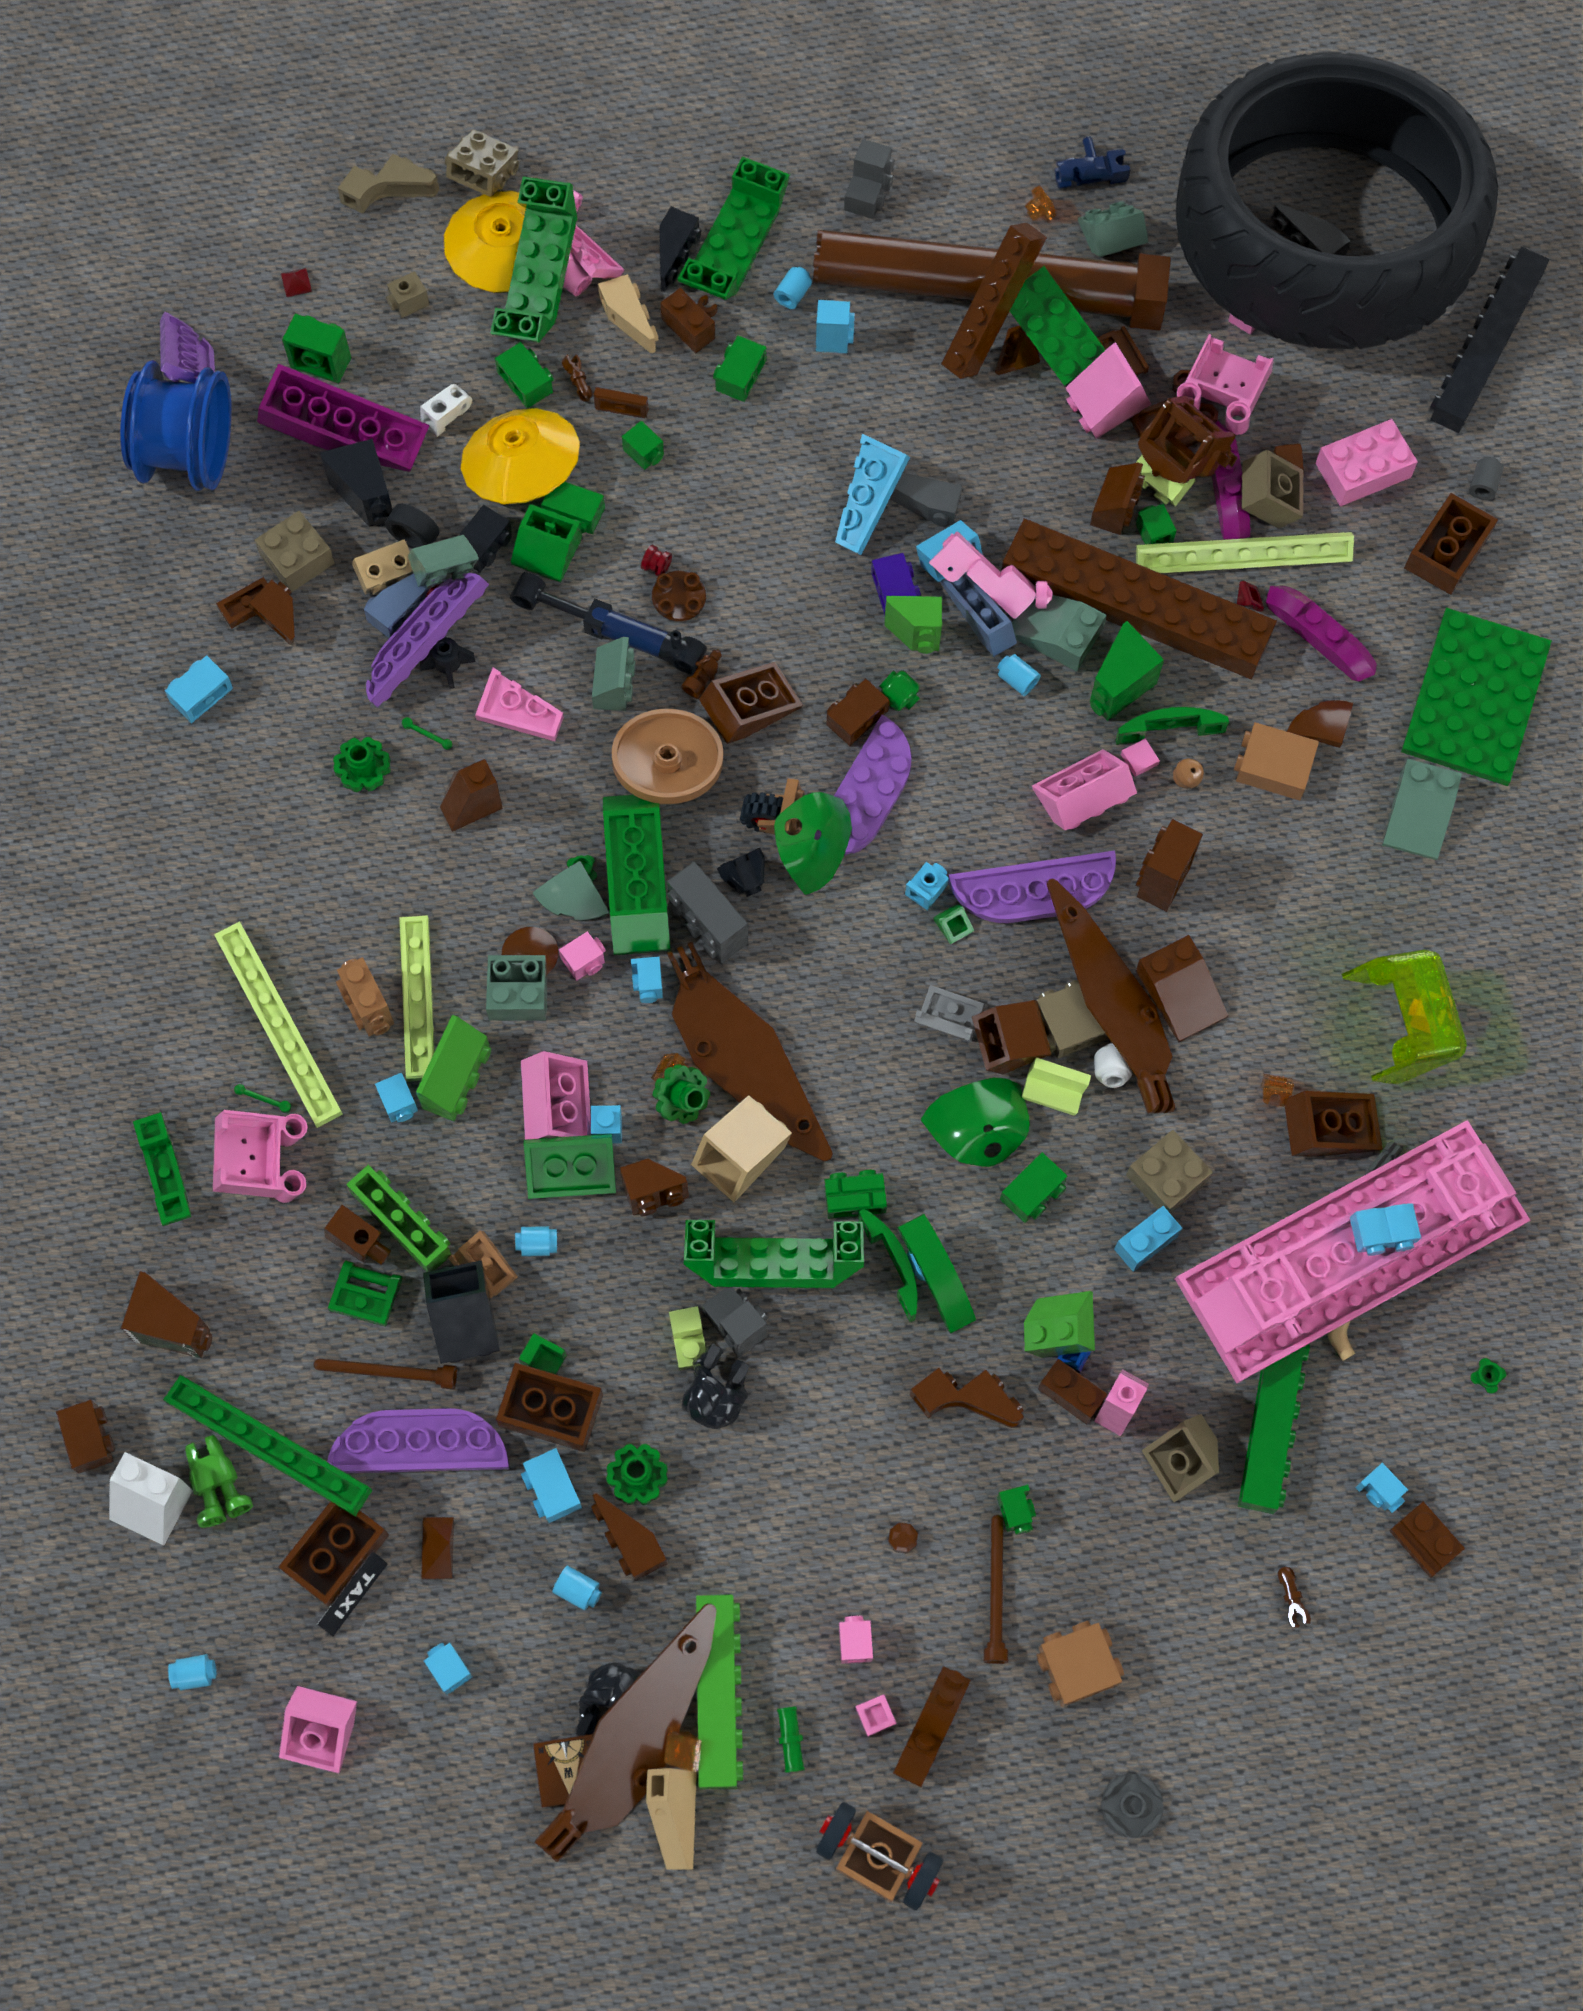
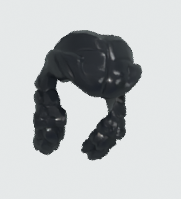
(708, 1399)
(604, 1688)

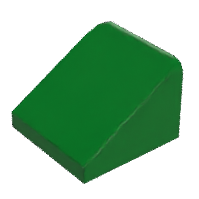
(954, 923)

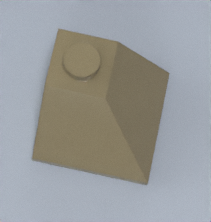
(1184, 1457)

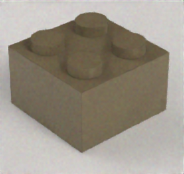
(1272, 489)
(294, 551)
(1169, 1172)

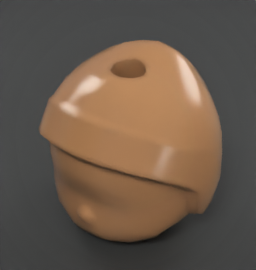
(1188, 773)

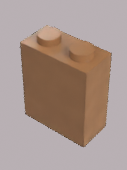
(1276, 761)

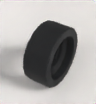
(412, 525)

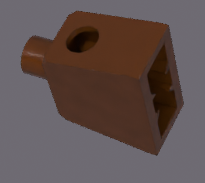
(347, 1227)

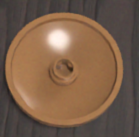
(667, 756)

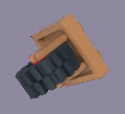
(763, 809)

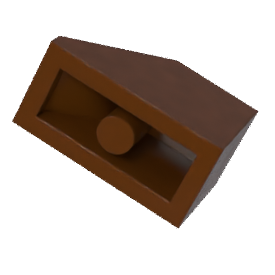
(275, 608)

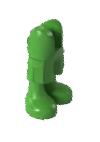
(207, 1475)

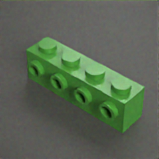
(398, 1219)

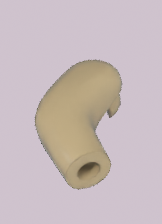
(1340, 1341)

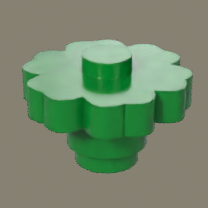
(362, 764)
(681, 1094)
(637, 1474)

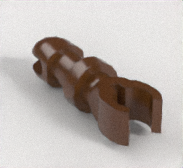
(577, 377)
(1287, 1578)

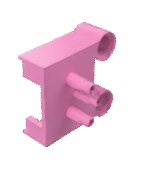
(1227, 381)
(250, 1154)

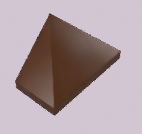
(1016, 352)
(437, 1548)

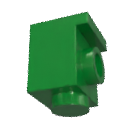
(1016, 1510)

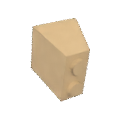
(740, 1147)

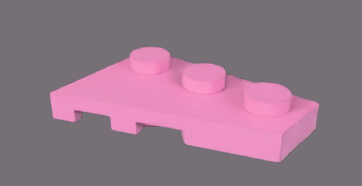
(593, 258)
(514, 708)

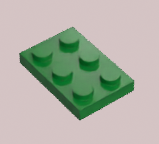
(569, 1166)

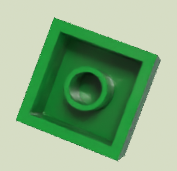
(317, 348)

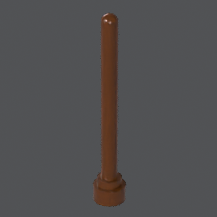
(444, 1376)
(995, 1651)

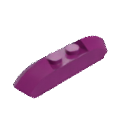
(1228, 496)
(1321, 632)

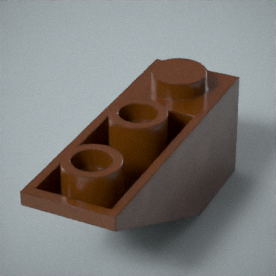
(635, 1542)

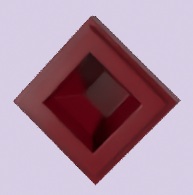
(296, 282)
(1249, 596)

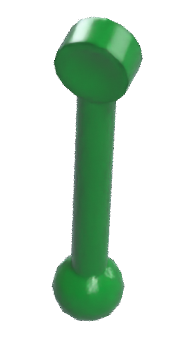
(407, 723)
(284, 1106)

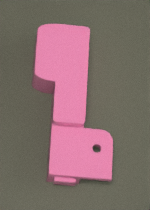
(1007, 588)

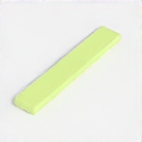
(416, 995)

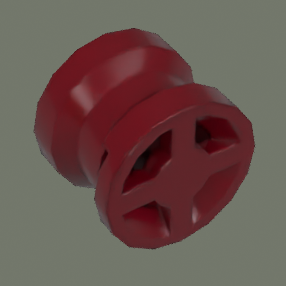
(656, 560)

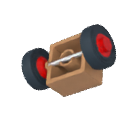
(879, 1856)

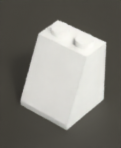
(146, 1498)

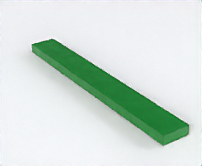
(268, 1445)

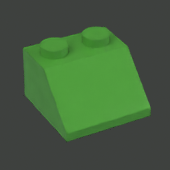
(915, 621)
(1060, 1325)

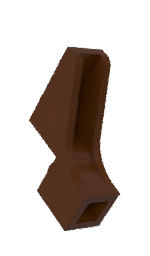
(980, 1396)
(932, 1726)

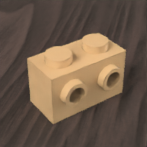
(383, 565)

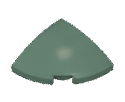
(572, 895)

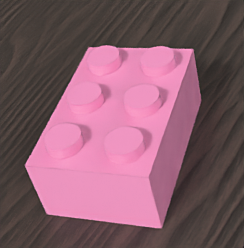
(1366, 462)

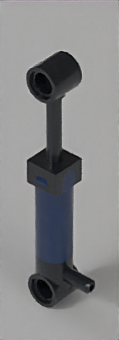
(604, 622)

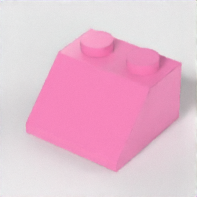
(317, 1729)

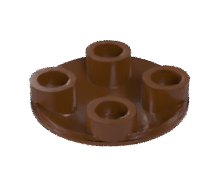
(678, 595)
(532, 942)

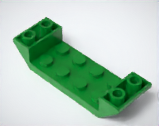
(737, 230)
(539, 260)
(635, 875)
(774, 1260)

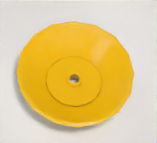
(475, 245)
(520, 456)

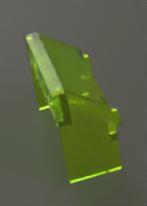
(1427, 1010)

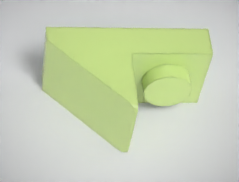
(687, 1336)

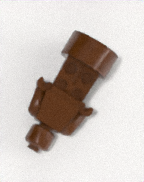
(706, 671)

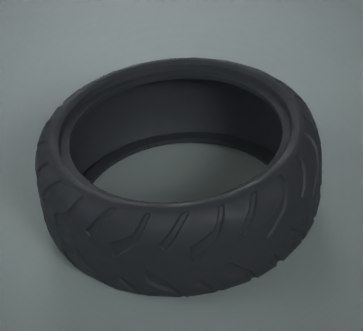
(1352, 107)

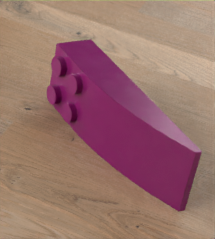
(337, 418)

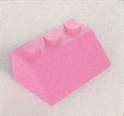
(1085, 789)
(555, 1096)

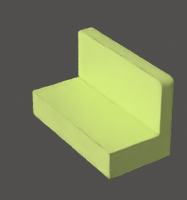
(1055, 1086)

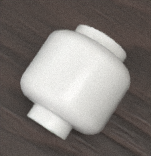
(1111, 1067)

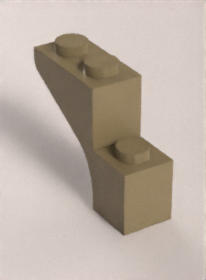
(396, 179)

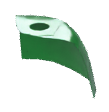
(810, 860)
(961, 1114)

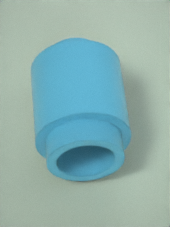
(536, 1241)
(192, 1672)

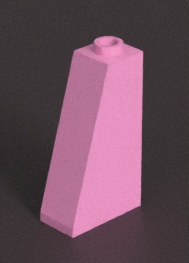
(1121, 1402)

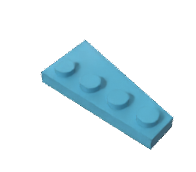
(873, 483)

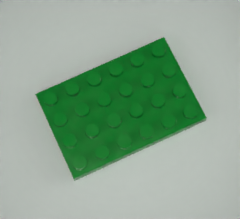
(1476, 696)

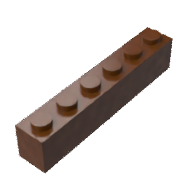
(994, 300)

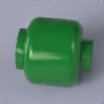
(900, 690)

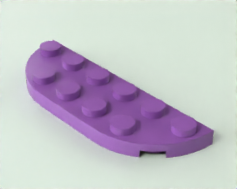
(181, 351)
(420, 633)
(874, 782)
(1022, 892)
(418, 1442)

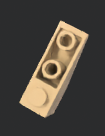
(623, 308)
(672, 1811)

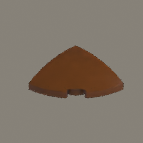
(1323, 722)

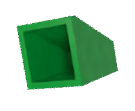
(1126, 673)

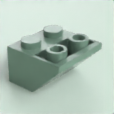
(1113, 228)
(442, 561)
(613, 675)
(516, 988)

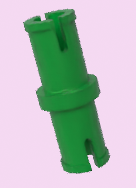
(790, 1739)

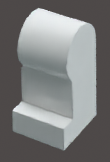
(444, 408)

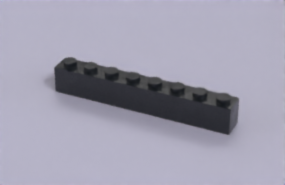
(1489, 340)

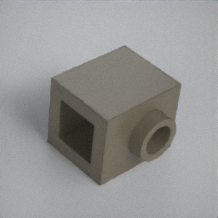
(407, 295)

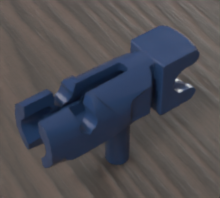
(1092, 167)

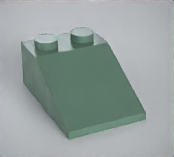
(1061, 631)
(1421, 809)

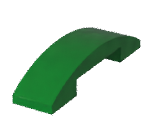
(1205, 720)
(163, 1169)
(876, 1231)
(938, 1273)

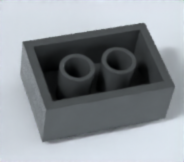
(707, 913)

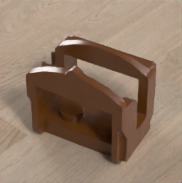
(1178, 461)

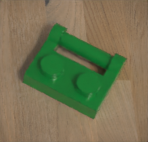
(363, 1302)

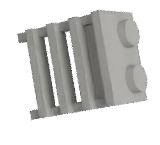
(949, 1013)

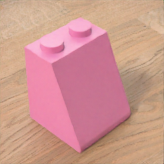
(1106, 393)

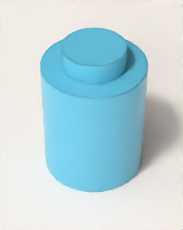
(793, 287)
(1018, 674)
(577, 1588)

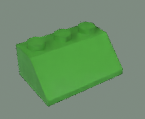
(453, 1069)

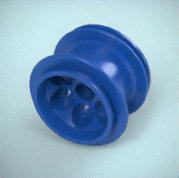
(176, 425)

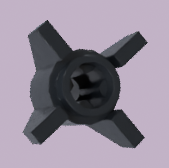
(447, 658)
(745, 872)

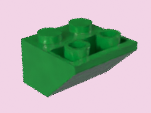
(546, 543)

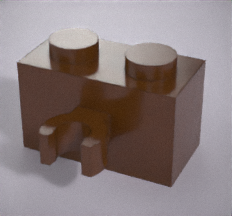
(689, 320)

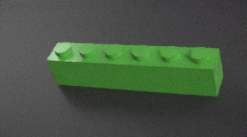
(717, 1700)

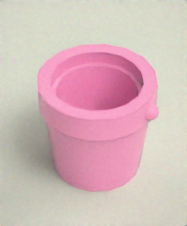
(576, 277)

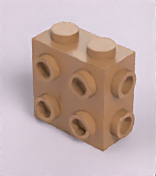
(364, 997)
(1079, 1663)

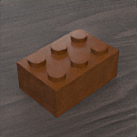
(1450, 543)
(1167, 864)
(549, 1407)
(332, 1552)

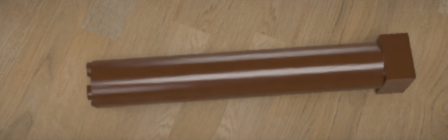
(958, 271)

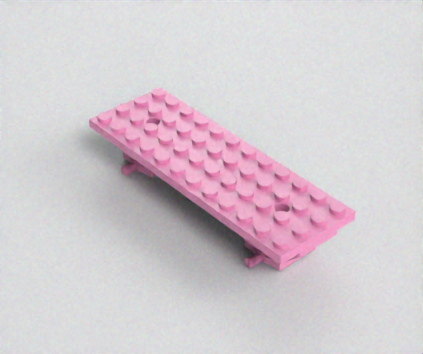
(1306, 1269)

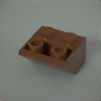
(1118, 498)
(1011, 1036)
(652, 1186)

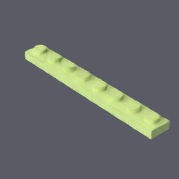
(1246, 552)
(278, 1025)

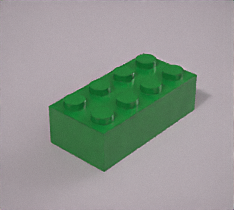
(1055, 326)

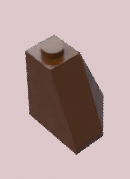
(470, 795)

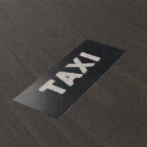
(352, 1593)

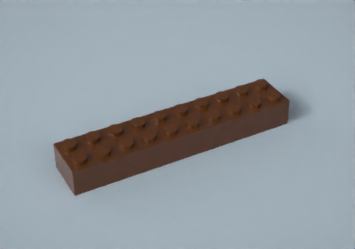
(1145, 598)

